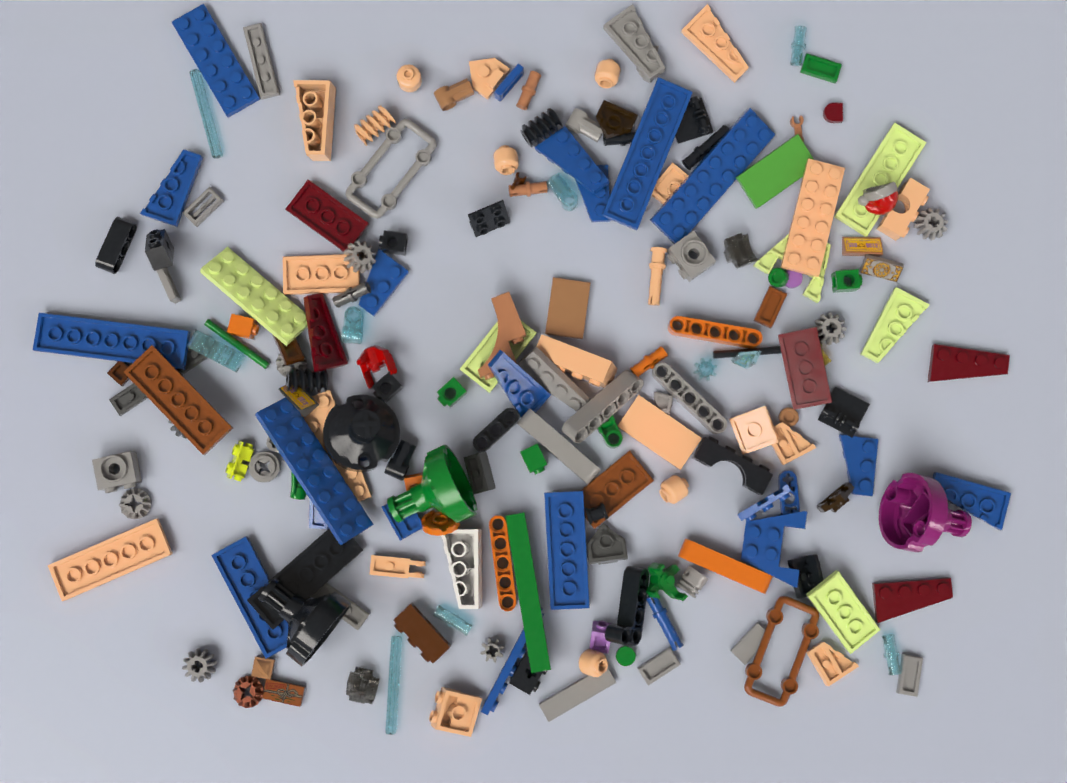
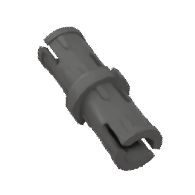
(351, 294)

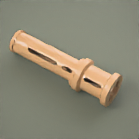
(657, 266)

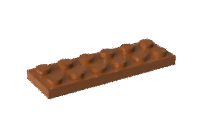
(178, 400)

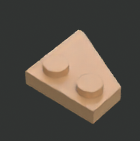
(791, 444)
(830, 663)

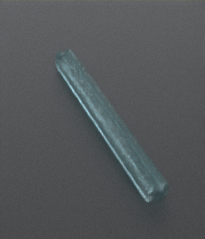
(206, 114)
(393, 685)

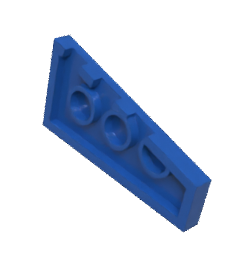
(573, 159)
(174, 191)
(517, 384)
(976, 499)

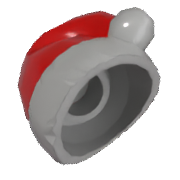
(880, 198)

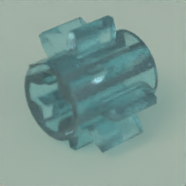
(707, 364)

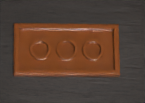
(616, 486)

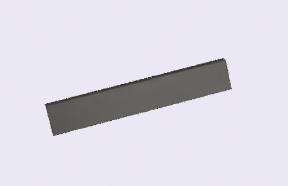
(133, 395)

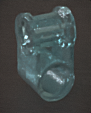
(352, 330)

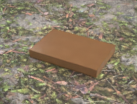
(567, 308)

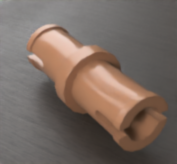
(528, 90)
(528, 189)

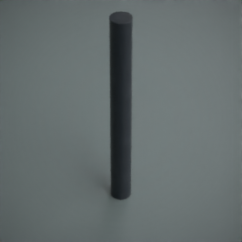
(731, 353)

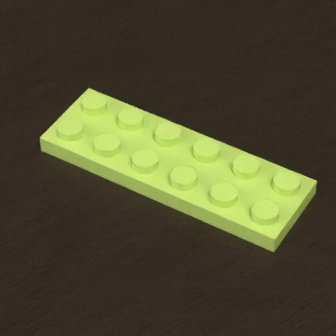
(888, 164)
(256, 295)

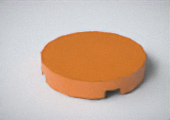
(438, 524)

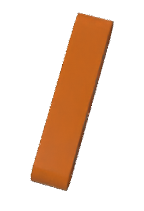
(724, 329)
(725, 566)
(502, 572)

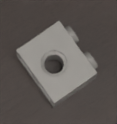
(689, 267)
(127, 476)

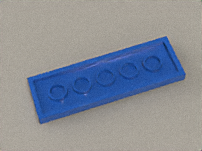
(215, 60)
(566, 550)
(244, 577)

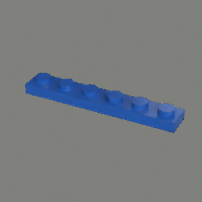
(507, 670)

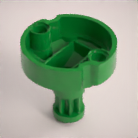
(442, 488)

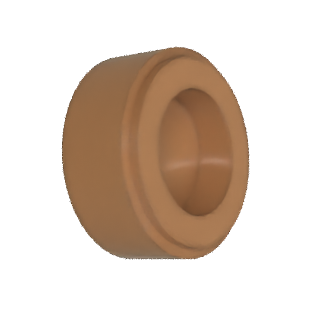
(788, 416)

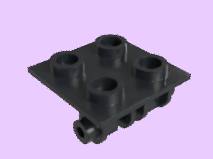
(694, 121)
(489, 218)
(844, 412)

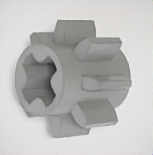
(489, 654)

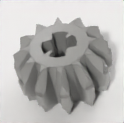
(926, 228)
(366, 254)
(835, 324)
(199, 657)

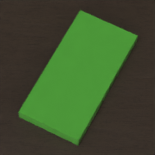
(775, 171)

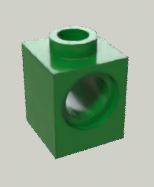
(839, 285)
(452, 384)
(534, 459)

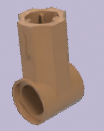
(449, 96)

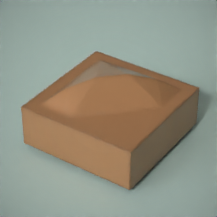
(263, 667)

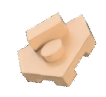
(487, 75)

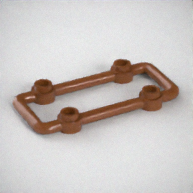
(754, 670)

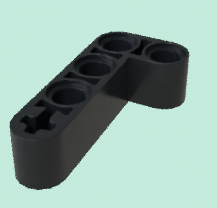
(631, 608)

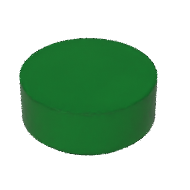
(778, 277)
(625, 656)

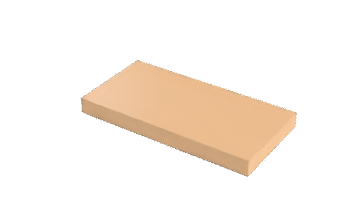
(318, 274)
(659, 432)

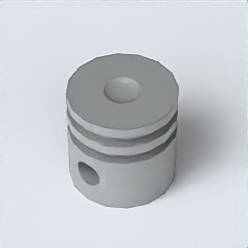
(692, 581)

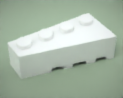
(465, 565)

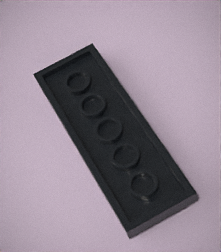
(309, 572)

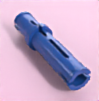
(665, 623)

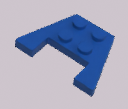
(764, 544)

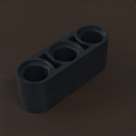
(116, 245)
(499, 420)

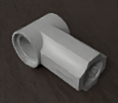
(581, 123)

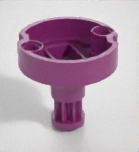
(917, 513)

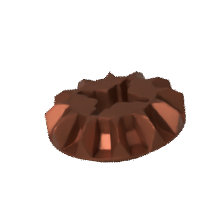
(256, 691)

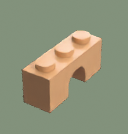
(912, 196)

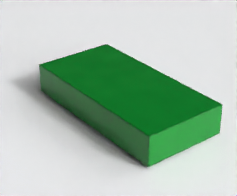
(820, 68)

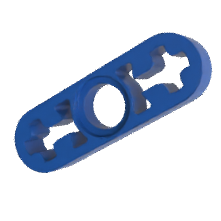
(794, 492)

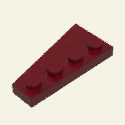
(323, 337)
(962, 363)
(902, 597)

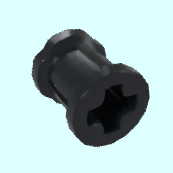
(596, 513)

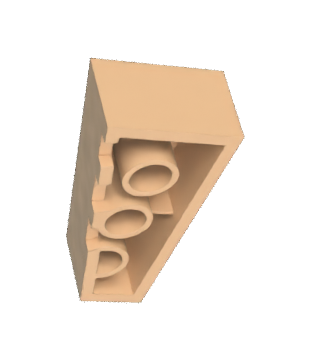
(316, 114)
(578, 362)

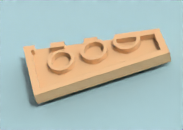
(714, 43)

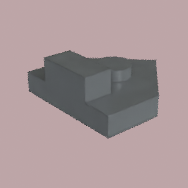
(606, 547)

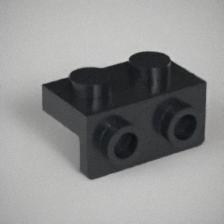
(809, 575)

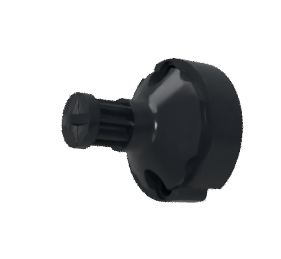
(361, 433)
(307, 621)

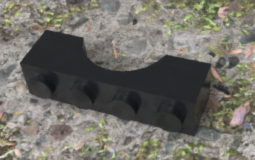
(753, 477)

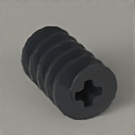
(540, 127)
(306, 379)

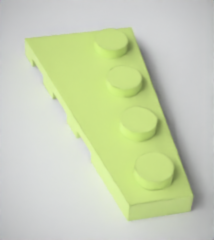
(895, 319)

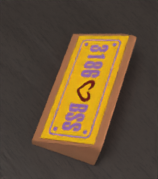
(861, 246)

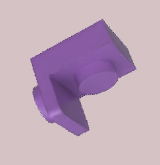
(598, 639)

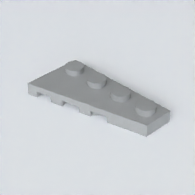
(633, 40)
(553, 379)

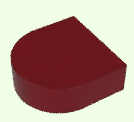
(833, 113)

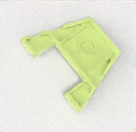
(814, 287)

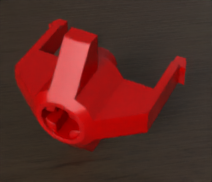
(372, 360)

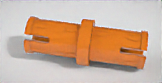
(649, 361)

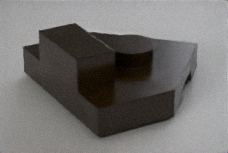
(615, 120)
(836, 499)

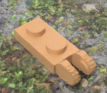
(394, 566)

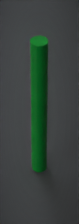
(237, 344)

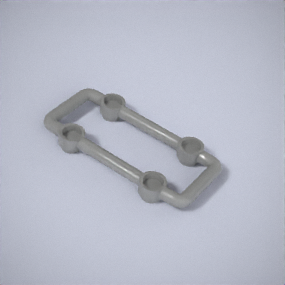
(393, 136)

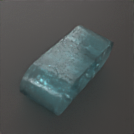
(216, 351)

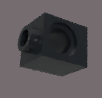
(400, 248)
(387, 379)

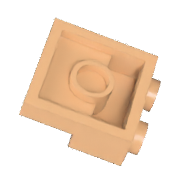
(455, 711)

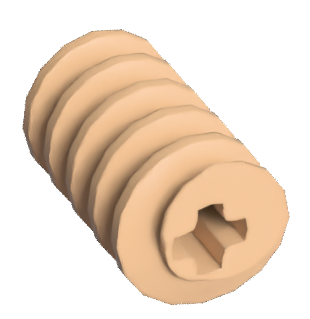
(373, 124)

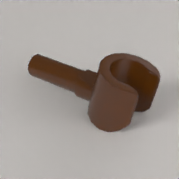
(517, 180)

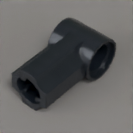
(398, 465)

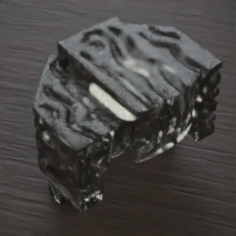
(738, 251)
(362, 686)

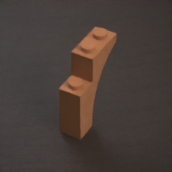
(509, 331)

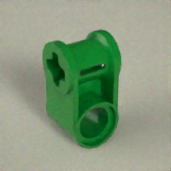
(609, 428)

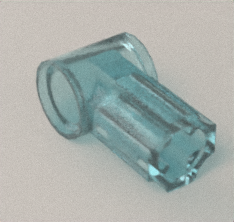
(562, 191)

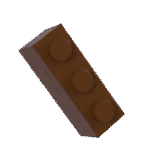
(421, 633)

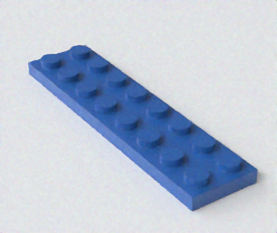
(647, 154)
(712, 176)
(108, 339)
(314, 470)

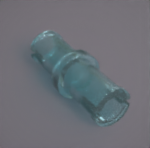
(798, 45)
(452, 620)
(891, 654)

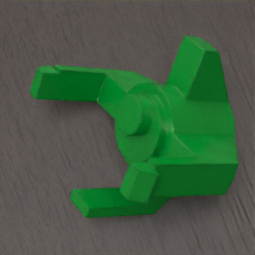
(663, 580)

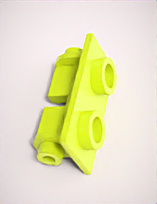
(236, 467)

